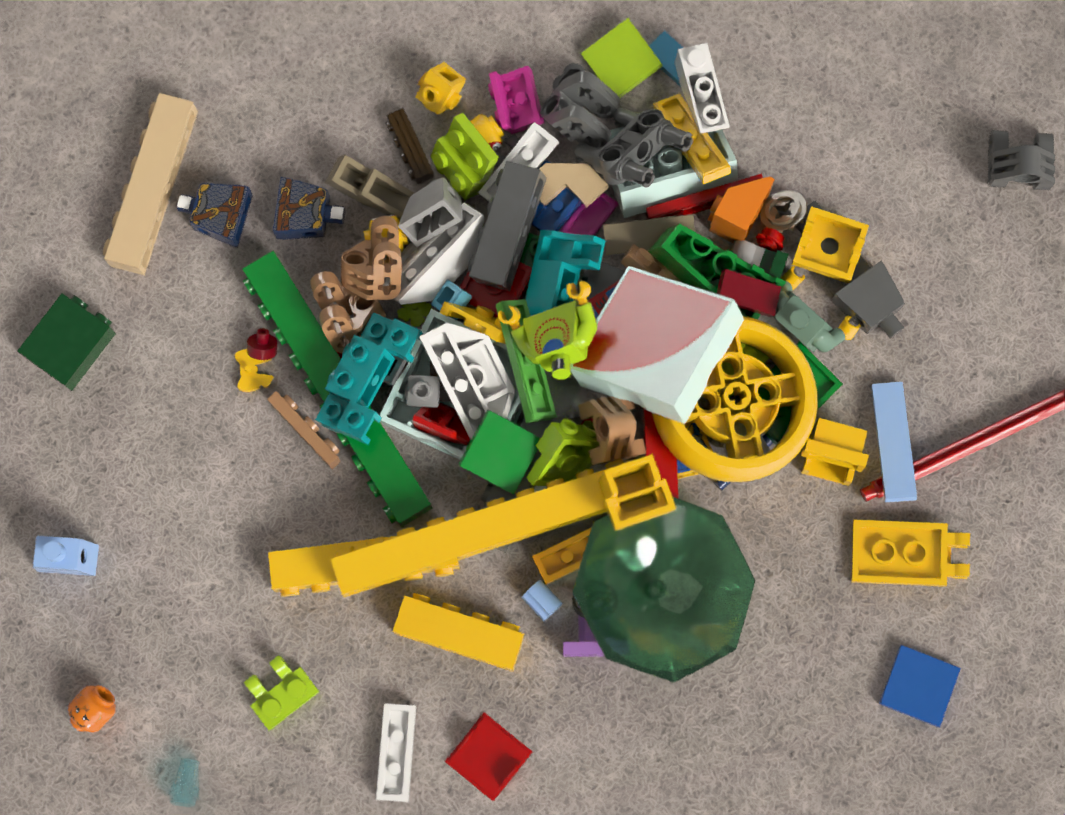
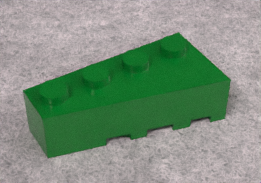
(700, 262)

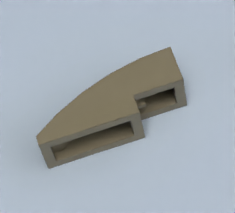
(368, 186)

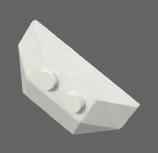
(439, 259)
(469, 373)

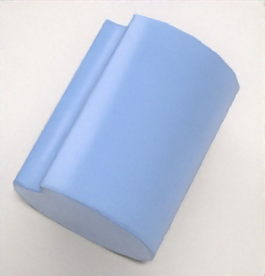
(542, 600)

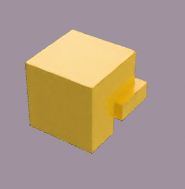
(834, 452)
(635, 493)

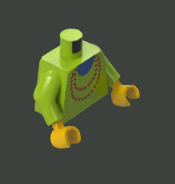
(556, 335)

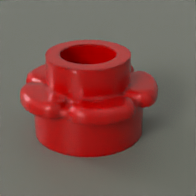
(770, 239)

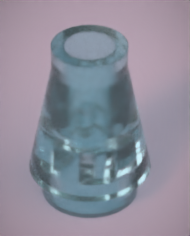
(186, 784)

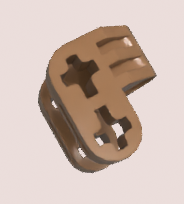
(365, 267)
(347, 304)
(613, 429)

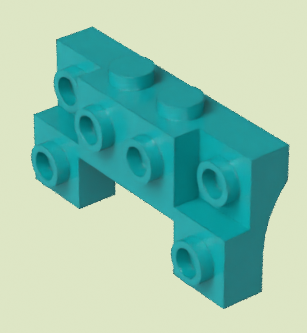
(557, 264)
(361, 374)

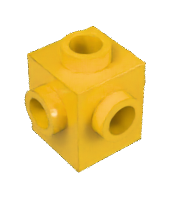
(440, 88)

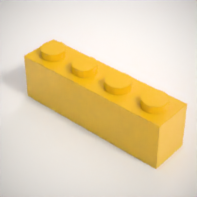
(459, 633)

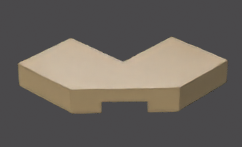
(576, 177)

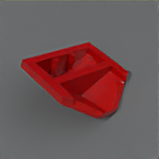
(441, 423)

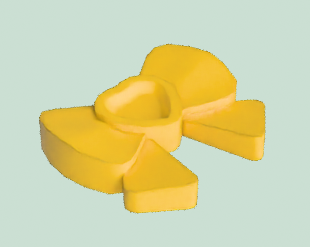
(250, 380)

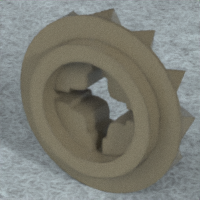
(783, 202)

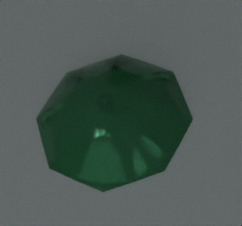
(665, 591)

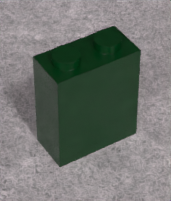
(67, 340)

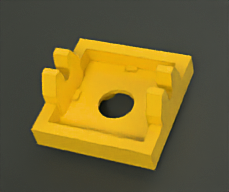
(850, 239)

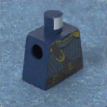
(218, 211)
(304, 211)

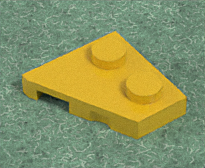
(476, 319)

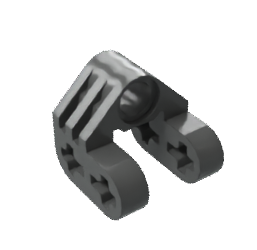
(566, 111)
(1021, 163)

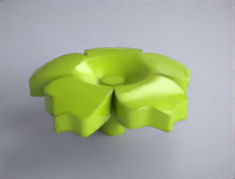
(415, 311)

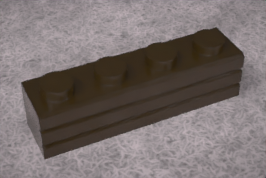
(408, 142)

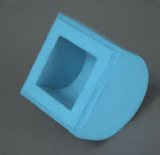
(453, 294)

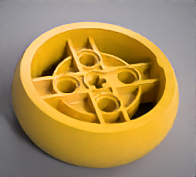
(745, 453)

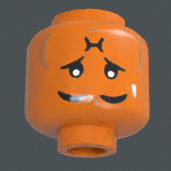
(91, 708)

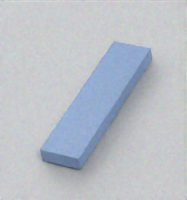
(893, 442)

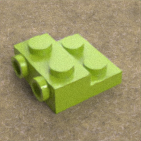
(464, 157)
(563, 452)

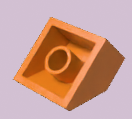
(739, 208)

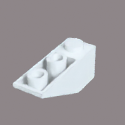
(701, 88)

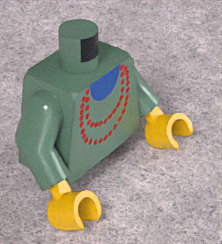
(807, 324)

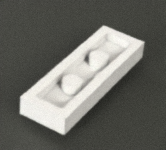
(529, 151)
(396, 752)

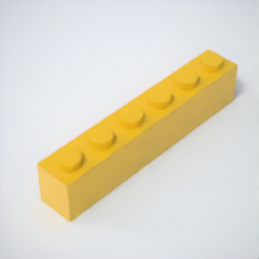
(313, 568)

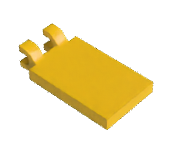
(906, 553)

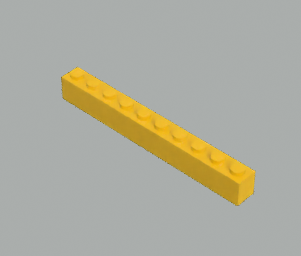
(470, 532)

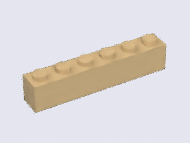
(150, 184)

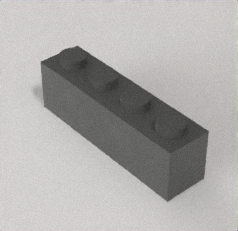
(507, 225)

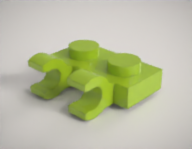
(285, 697)

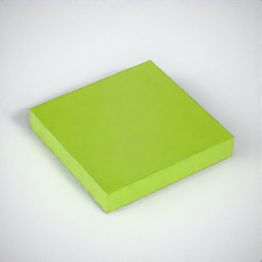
(622, 58)

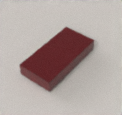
(749, 292)

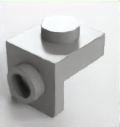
(422, 391)

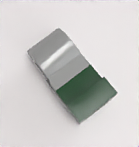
(770, 261)

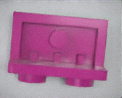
(515, 99)

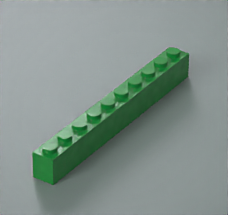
(318, 359)

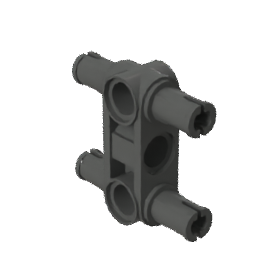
(633, 146)

